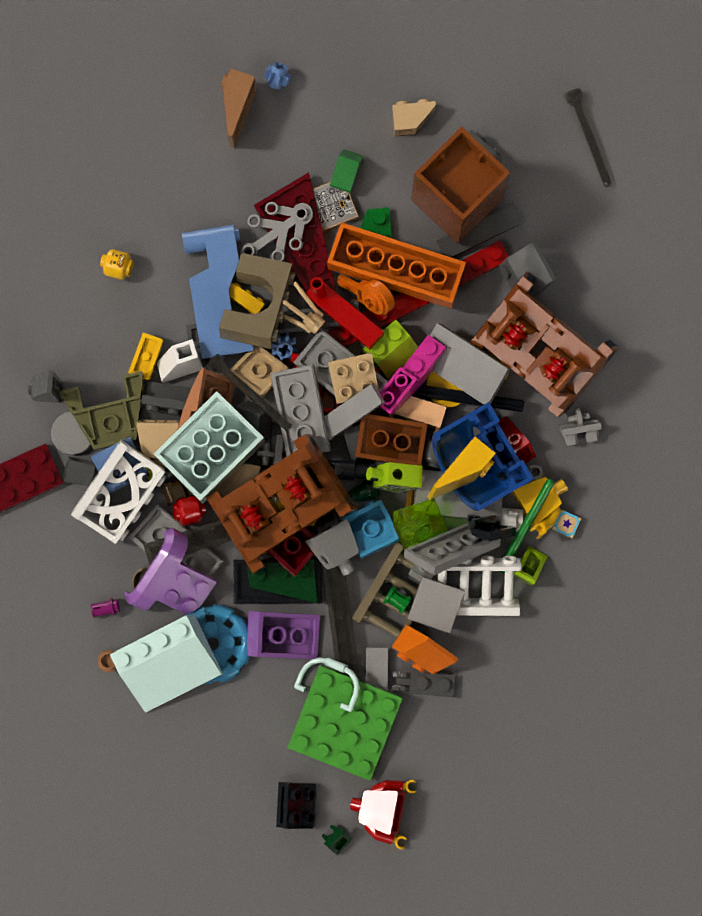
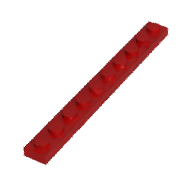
(476, 266)

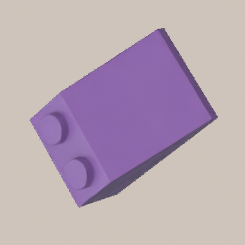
(283, 635)

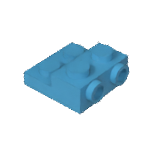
(372, 528)

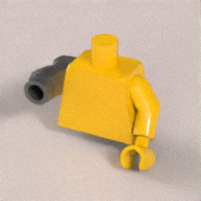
(528, 493)

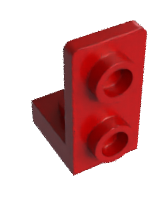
(517, 439)

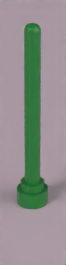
(529, 519)

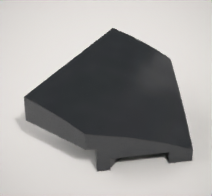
(487, 529)

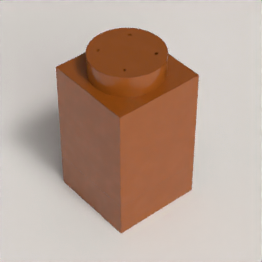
(459, 185)

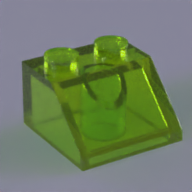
(418, 523)

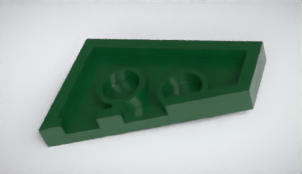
(279, 581)

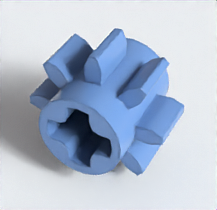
(277, 75)
(289, 348)

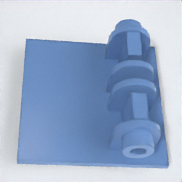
(101, 457)

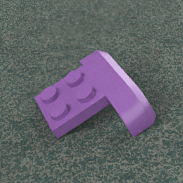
(172, 580)

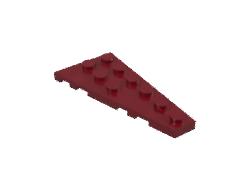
(313, 257)

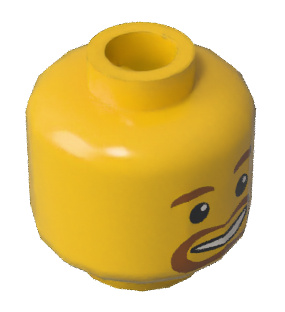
(117, 264)

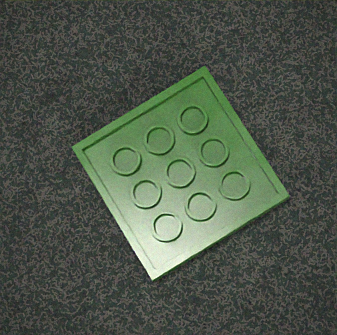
(343, 737)

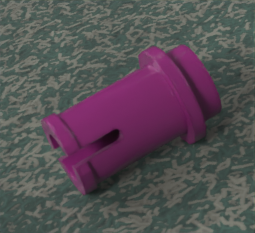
(105, 608)

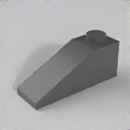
(45, 387)

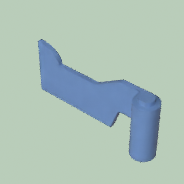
(212, 287)

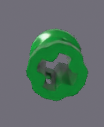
(397, 599)

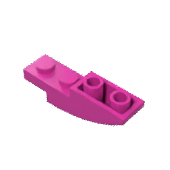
(412, 375)

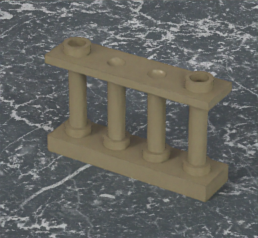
(375, 594)

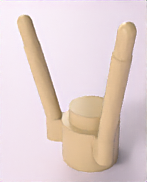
(312, 321)

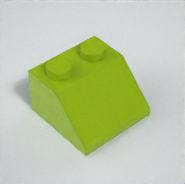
(392, 350)

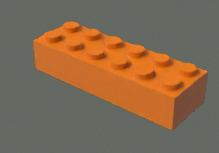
(396, 265)

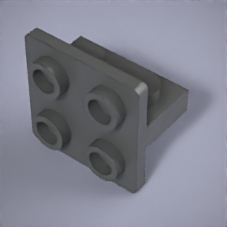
(164, 401)

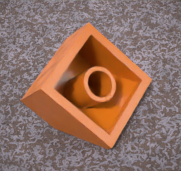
(422, 651)

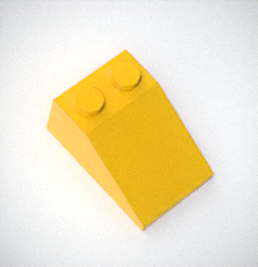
(471, 463)

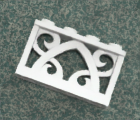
(90, 503)

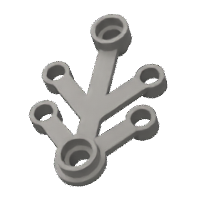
(280, 229)

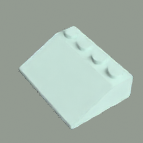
(209, 447)
(167, 663)

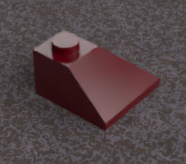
(293, 552)

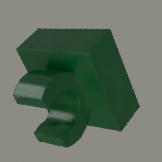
(338, 840)

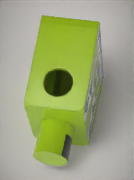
(395, 477)

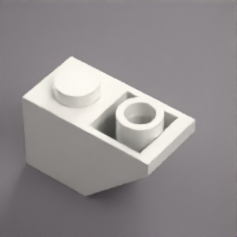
(179, 361)

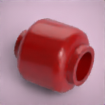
(188, 510)

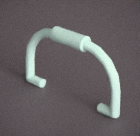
(334, 665)

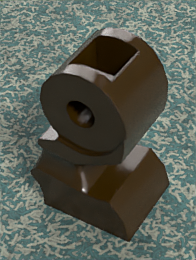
(174, 491)

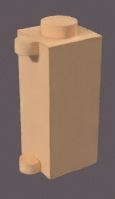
(422, 412)

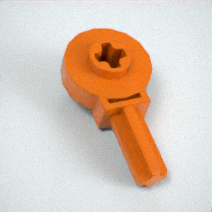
(370, 293)

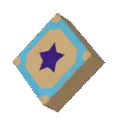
(566, 524)

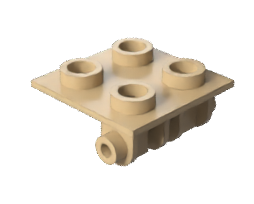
(352, 376)

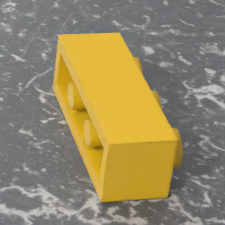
(245, 299)

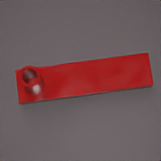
(344, 313)

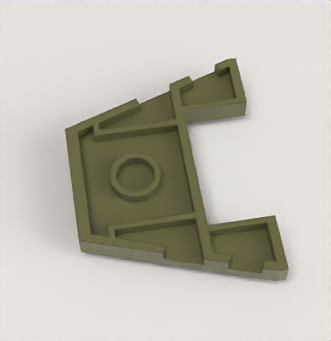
(109, 421)

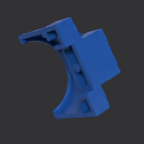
(454, 438)

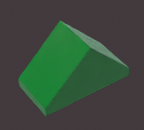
(346, 170)

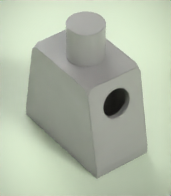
(335, 547)

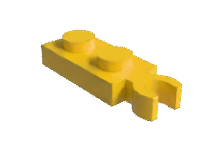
(146, 355)

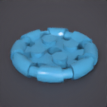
(225, 637)

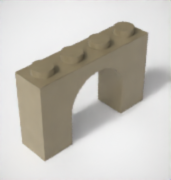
(259, 328)

